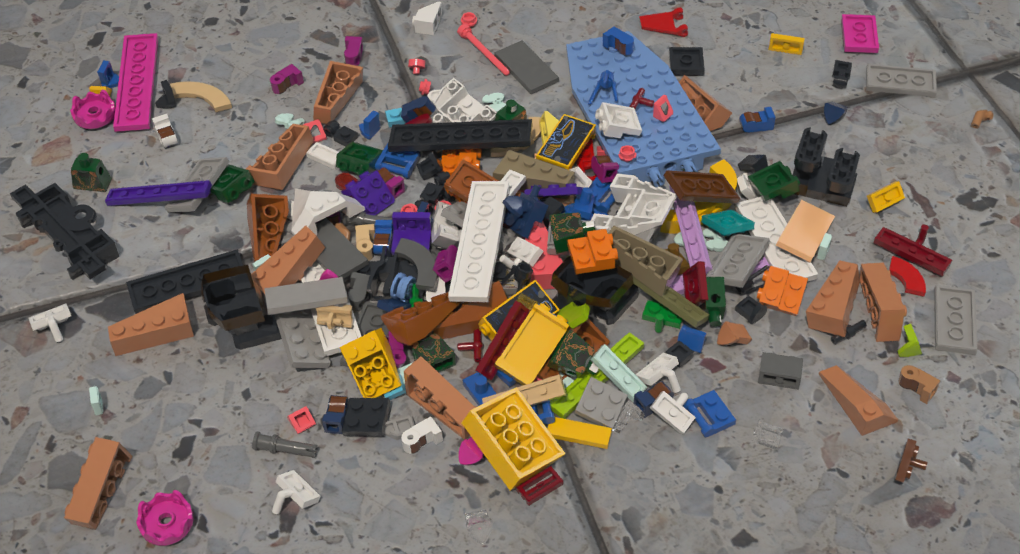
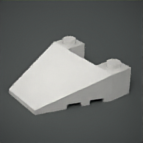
(641, 206)

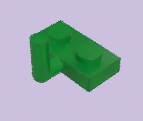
(661, 316)

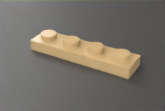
(538, 391)

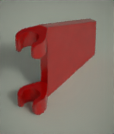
(664, 22)

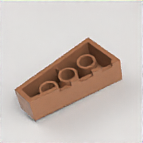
(336, 90)
(282, 158)
(289, 261)
(834, 301)
(882, 301)
(152, 327)
(437, 395)
(96, 482)

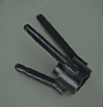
(521, 272)
(747, 288)

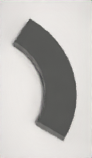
(423, 260)

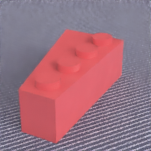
(546, 263)

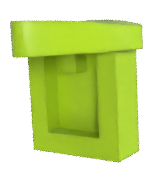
(912, 347)

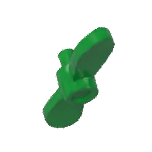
(415, 292)

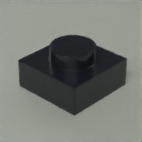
(680, 351)

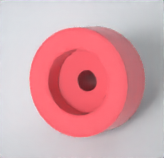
(416, 65)

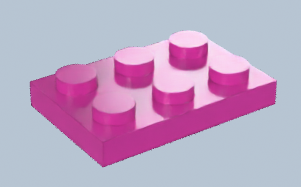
(859, 33)

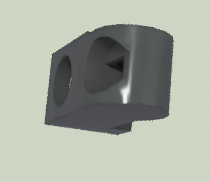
(359, 292)

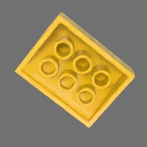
(512, 438)

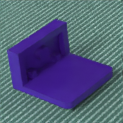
(370, 192)
(411, 226)

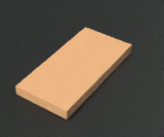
(805, 231)

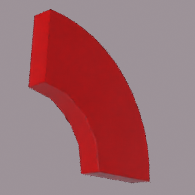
(908, 275)

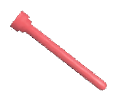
(466, 32)

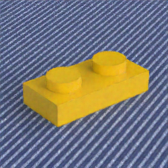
(786, 44)
(885, 196)

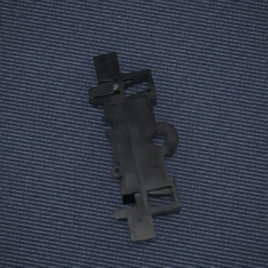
(54, 215)
(390, 266)

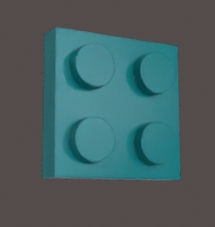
(728, 222)

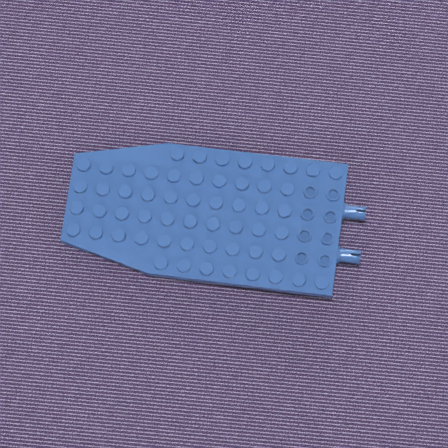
(662, 146)

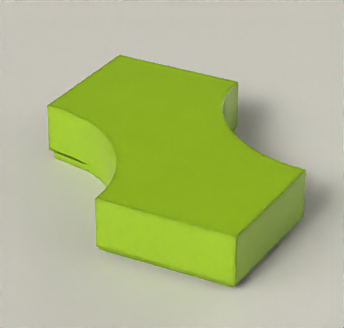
(574, 314)

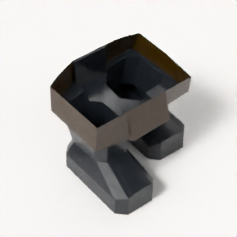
(822, 176)
(607, 290)
(237, 306)

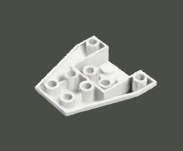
(456, 105)

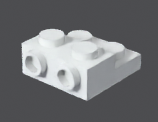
(617, 120)

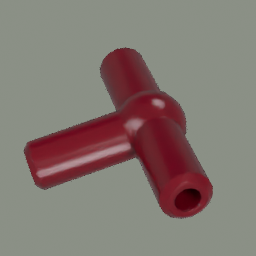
(638, 99)
(476, 345)

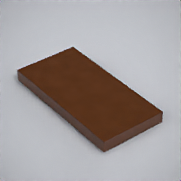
(701, 187)

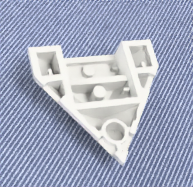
(316, 205)
(443, 230)

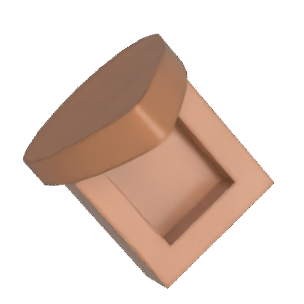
(733, 333)

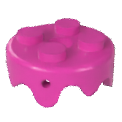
(93, 102)
(162, 506)

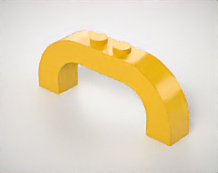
(671, 222)

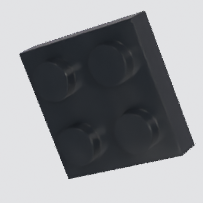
(686, 60)
(366, 417)

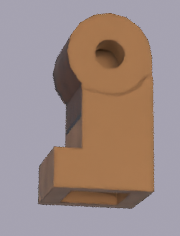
(919, 382)

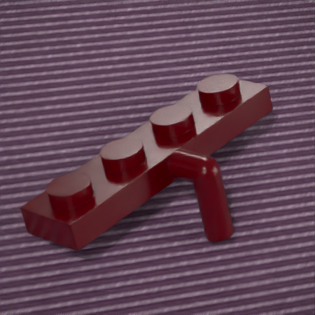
(913, 250)
(506, 332)

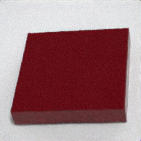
(695, 284)

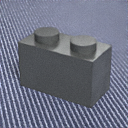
(780, 370)

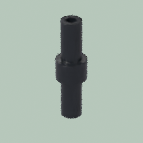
(850, 331)

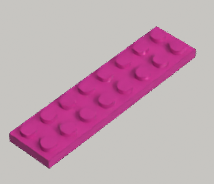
(136, 82)

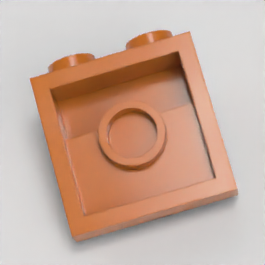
(452, 158)
(593, 252)
(782, 290)

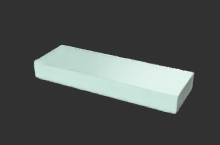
(618, 372)

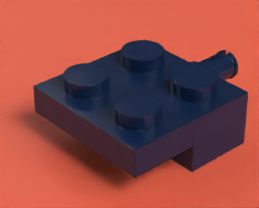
(533, 211)

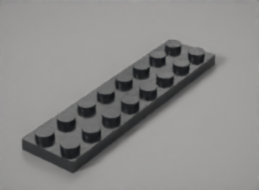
(460, 135)

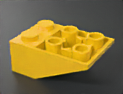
(372, 364)

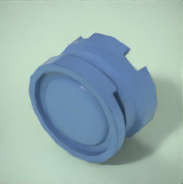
(402, 287)

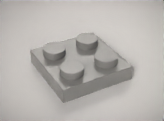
(600, 403)

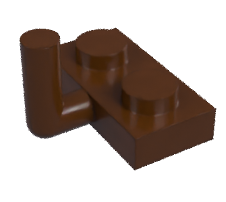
(909, 458)

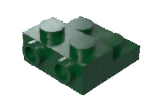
(357, 158)
(774, 181)
(232, 183)

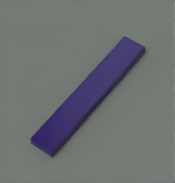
(158, 193)

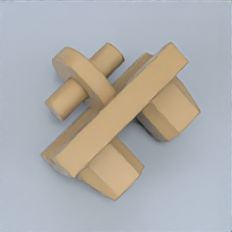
(335, 316)

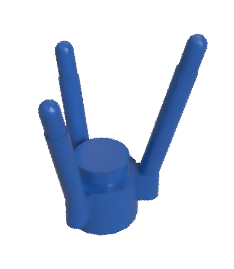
(606, 81)

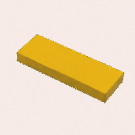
(580, 432)

